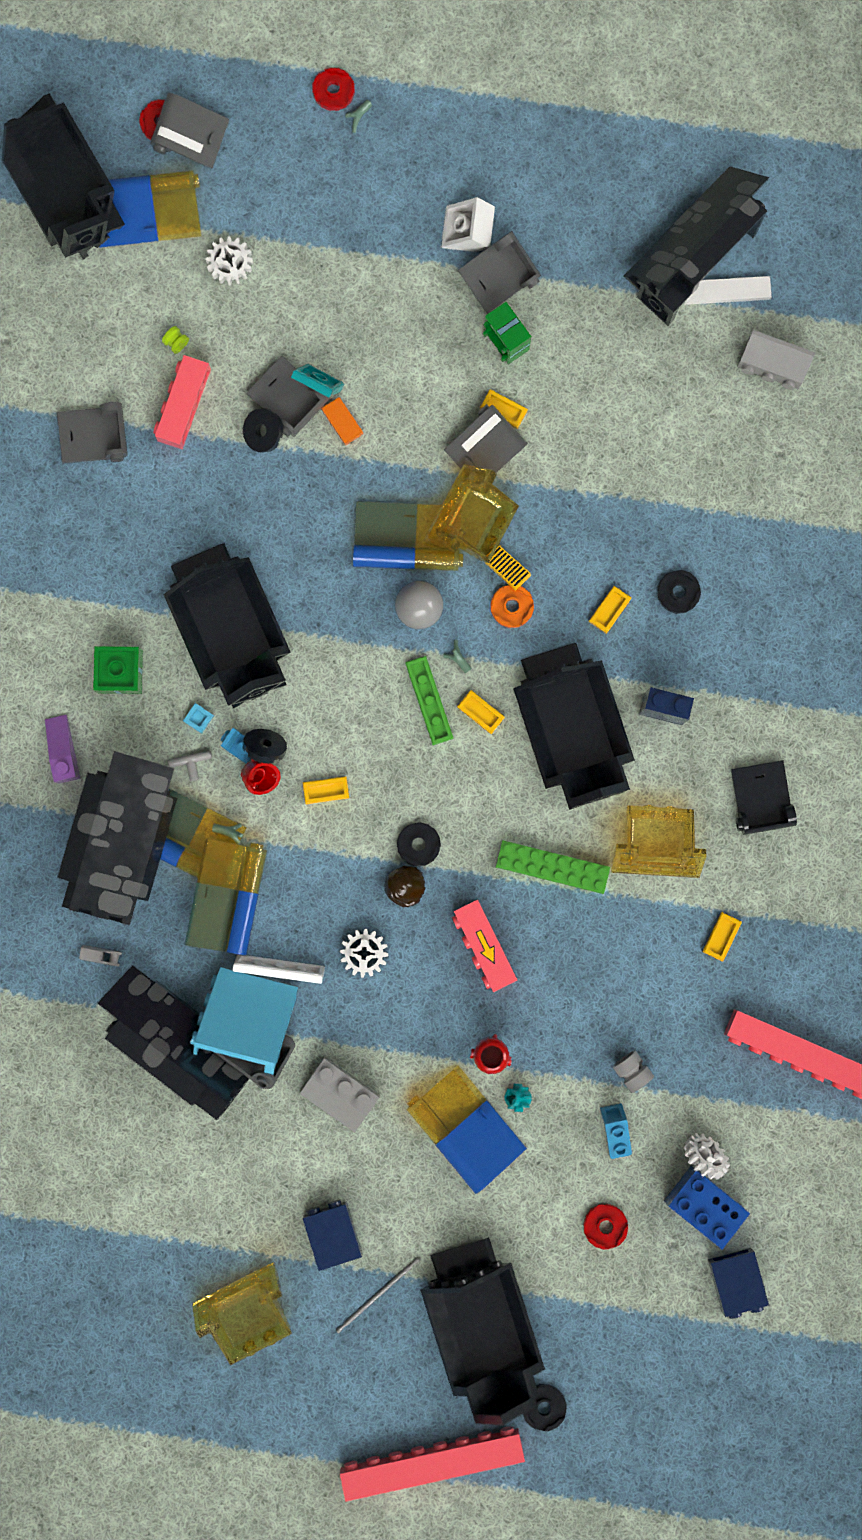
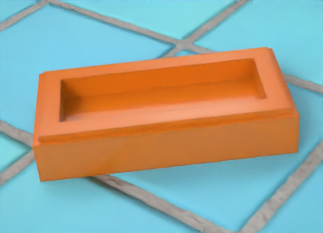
(342, 421)

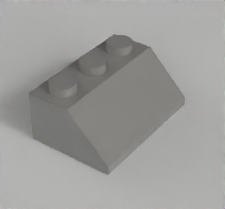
(775, 360)
(340, 1094)

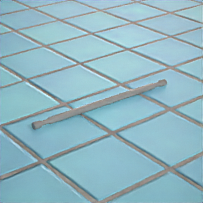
(377, 1295)

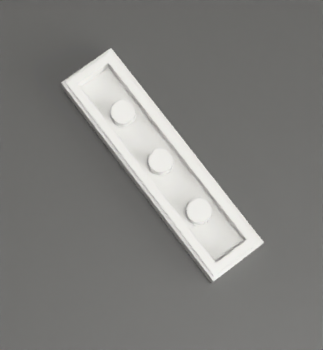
(731, 290)
(279, 968)

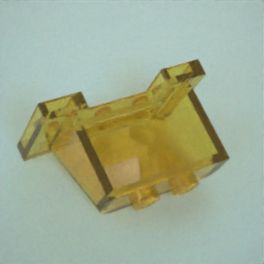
(472, 515)
(659, 843)
(244, 1315)

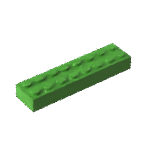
(552, 867)

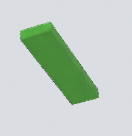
(429, 700)

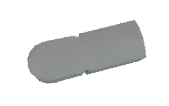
(97, 954)

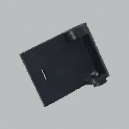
(762, 801)

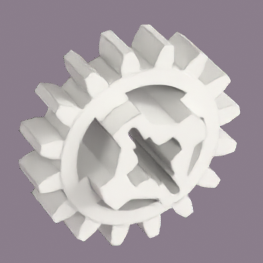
(220, 263)
(364, 943)
(706, 1156)

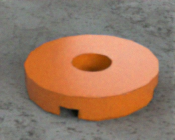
(507, 618)

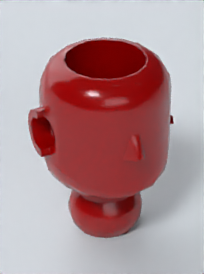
(491, 1055)

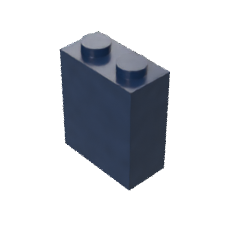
(666, 706)
(332, 1235)
(738, 1283)

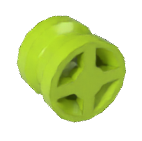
(175, 339)

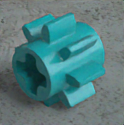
(518, 1097)

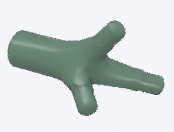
(358, 113)
(458, 658)
(229, 831)

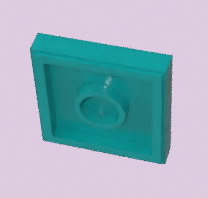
(318, 380)

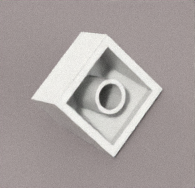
(468, 225)

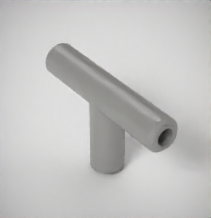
(190, 760)

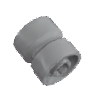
(633, 1071)

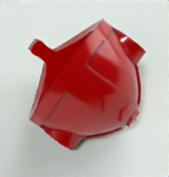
(260, 777)

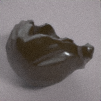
(405, 886)

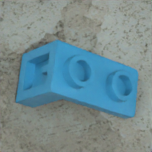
(232, 743)
(616, 1130)

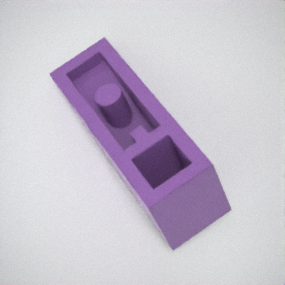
(61, 750)

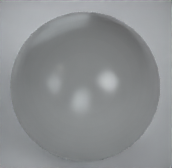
(419, 605)

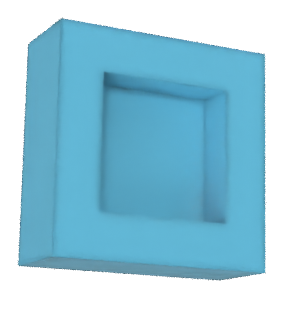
(198, 718)

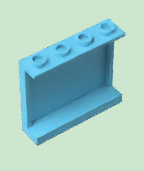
(245, 1017)

